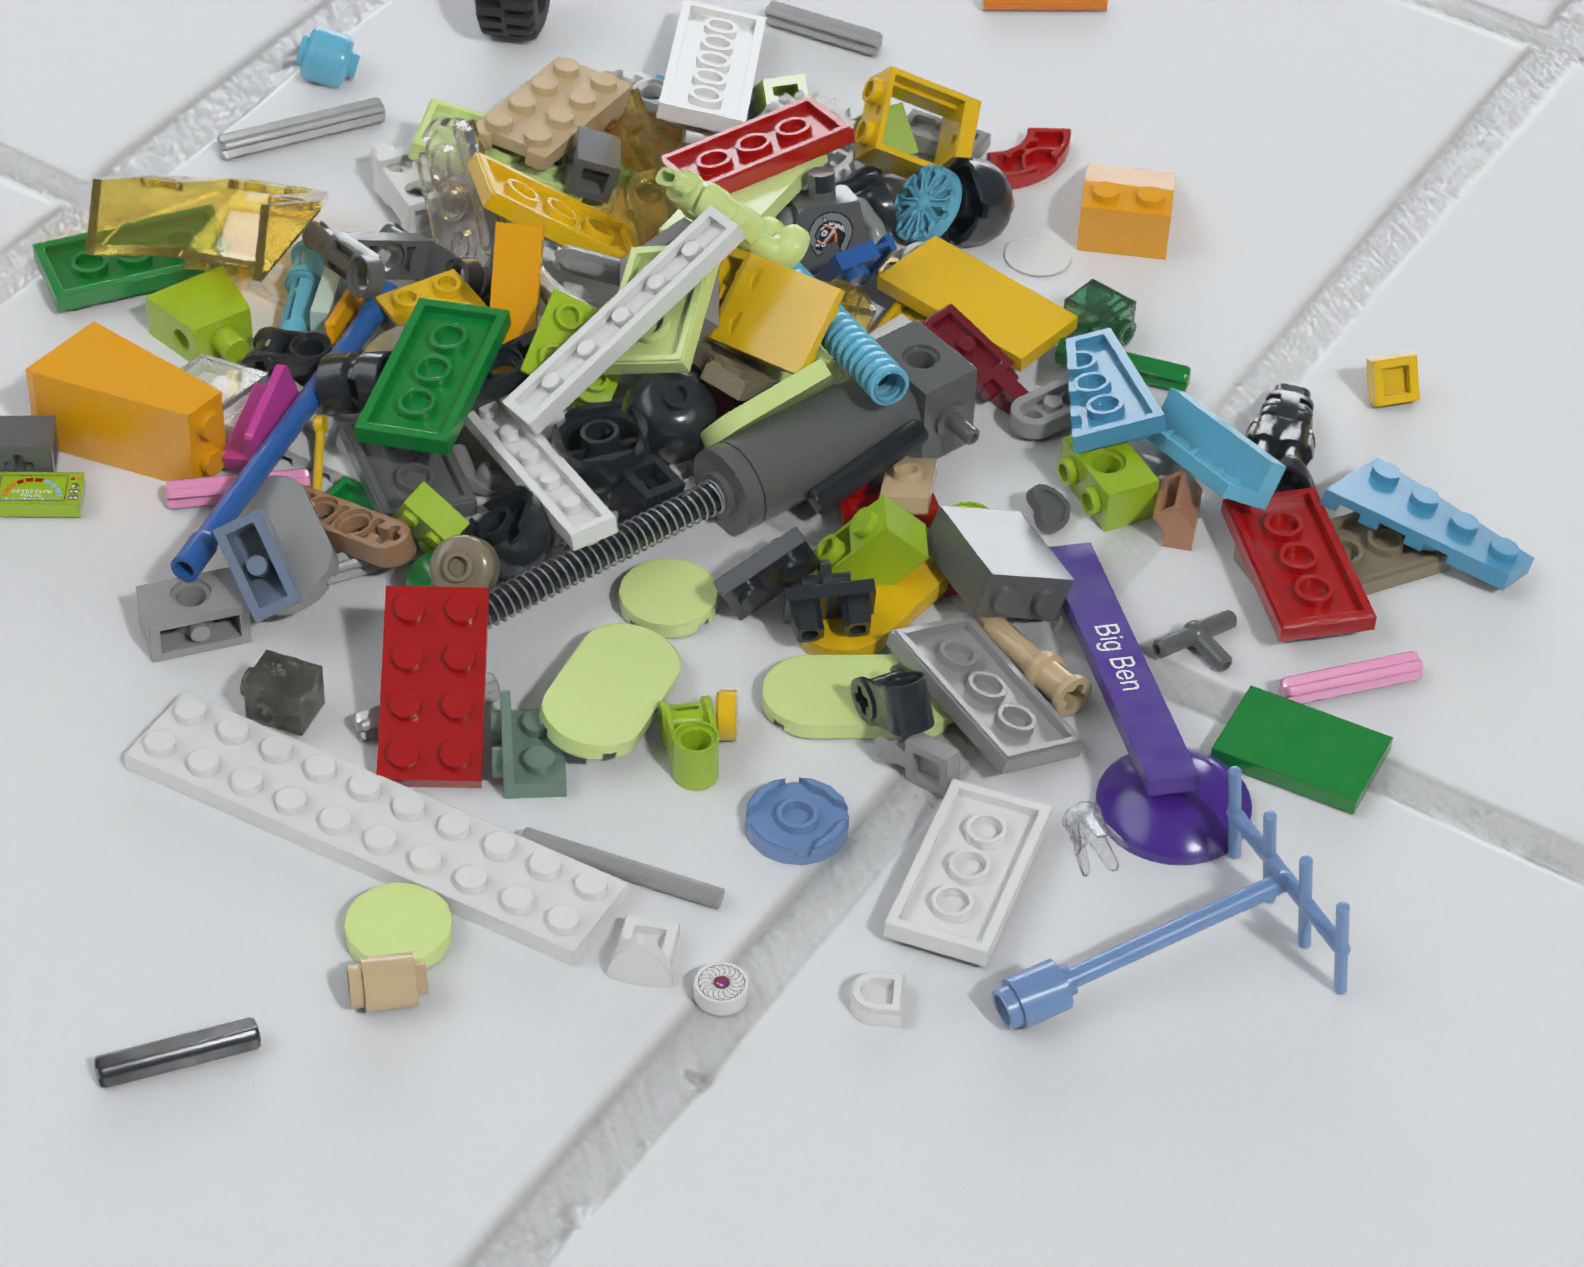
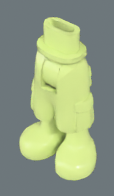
(763, 234)

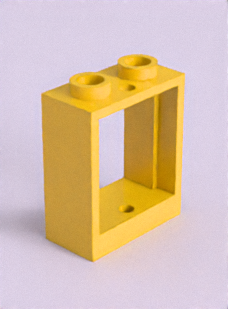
(957, 127)

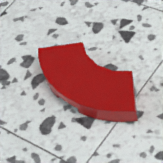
(1035, 157)

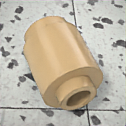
(386, 982)

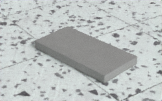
(985, 694)

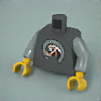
(832, 218)

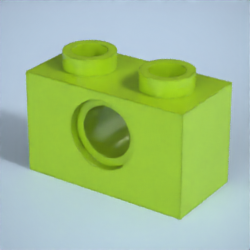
(1109, 483)

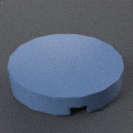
(797, 821)

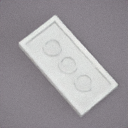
(968, 872)

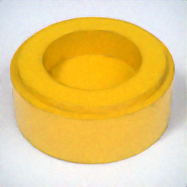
(727, 714)

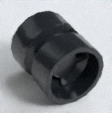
(348, 380)

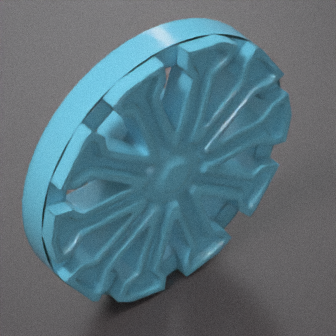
(929, 204)

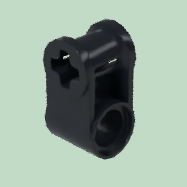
(292, 348)
(895, 701)

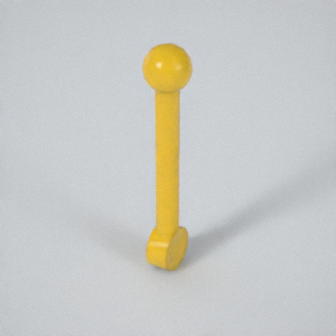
(320, 427)

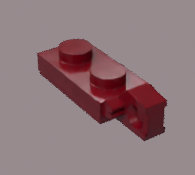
(995, 369)

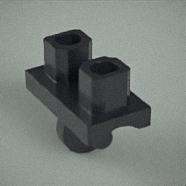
(829, 597)

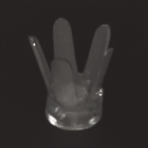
(1087, 826)

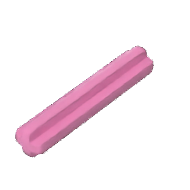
(209, 490)
(1352, 678)

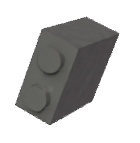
(998, 563)

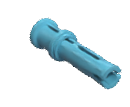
(301, 284)

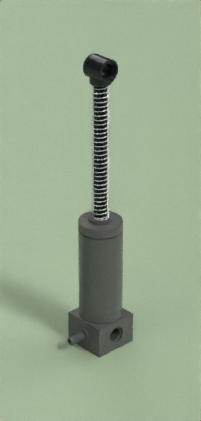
(780, 462)

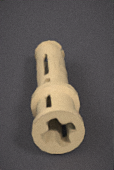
(1042, 668)

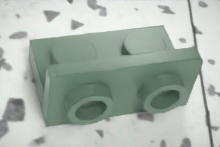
(527, 757)

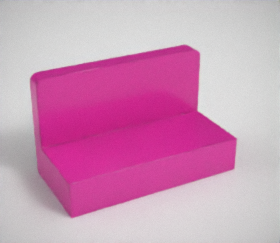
(259, 416)

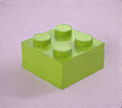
(430, 517)

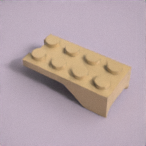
(549, 107)

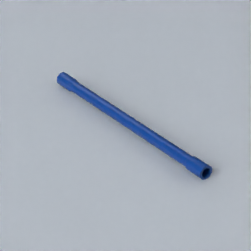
(202, 544)

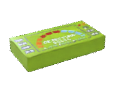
(42, 494)

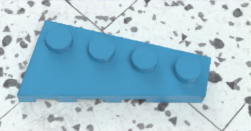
(1107, 394)
(1428, 522)

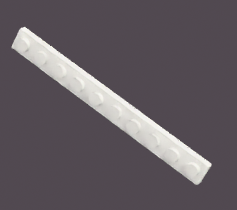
(535, 464)

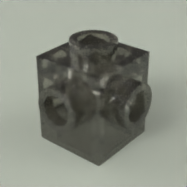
(283, 692)

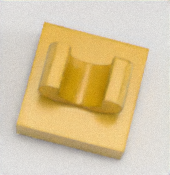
(1393, 379)

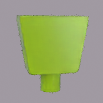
(202, 317)

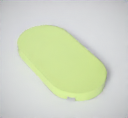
(609, 691)
(816, 700)

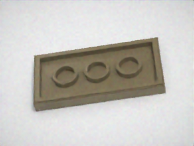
(1379, 555)

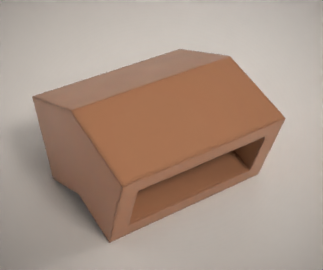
(1178, 509)

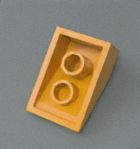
(1126, 211)

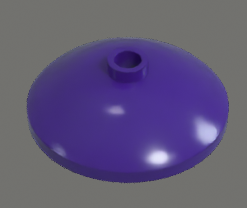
(1170, 827)

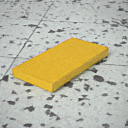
(535, 203)
(1000, 307)

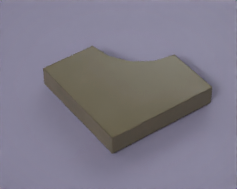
(730, 372)

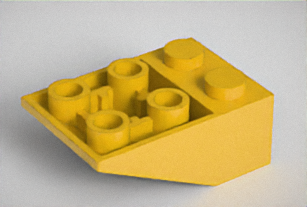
(772, 312)

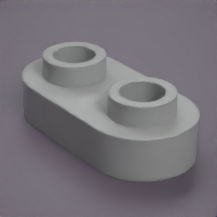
(1042, 411)

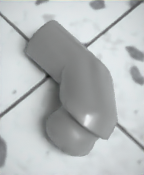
(481, 479)

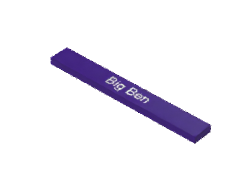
(1125, 676)

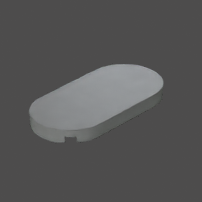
(300, 534)

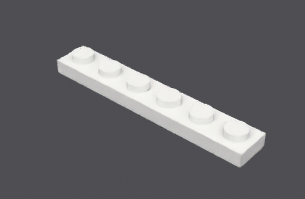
(624, 320)

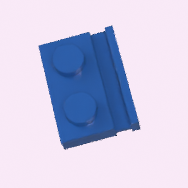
(859, 262)

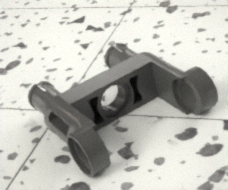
(412, 257)

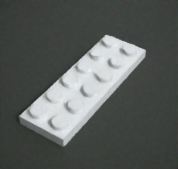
(711, 68)

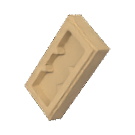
(911, 484)

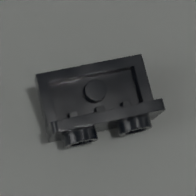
(767, 573)

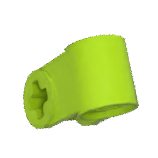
(690, 742)

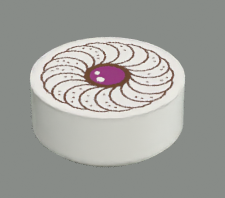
(721, 988)

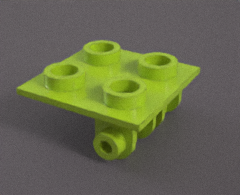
(561, 320)

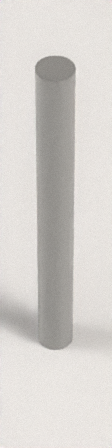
(631, 869)

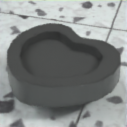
(1049, 508)

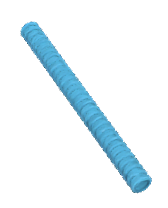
(863, 357)

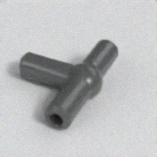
(1200, 636)

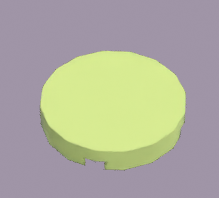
(668, 596)
(398, 921)

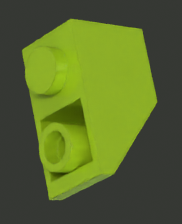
(877, 544)

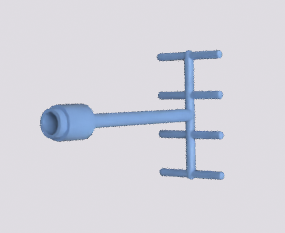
(1049, 988)

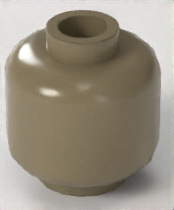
(464, 563)

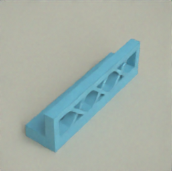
(1217, 452)

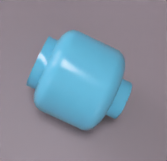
(327, 57)

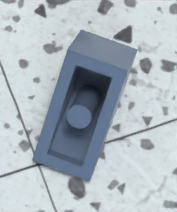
(258, 564)

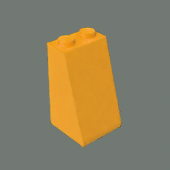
(128, 407)

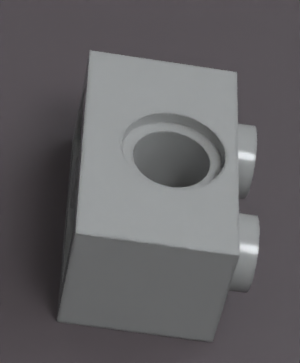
(193, 616)

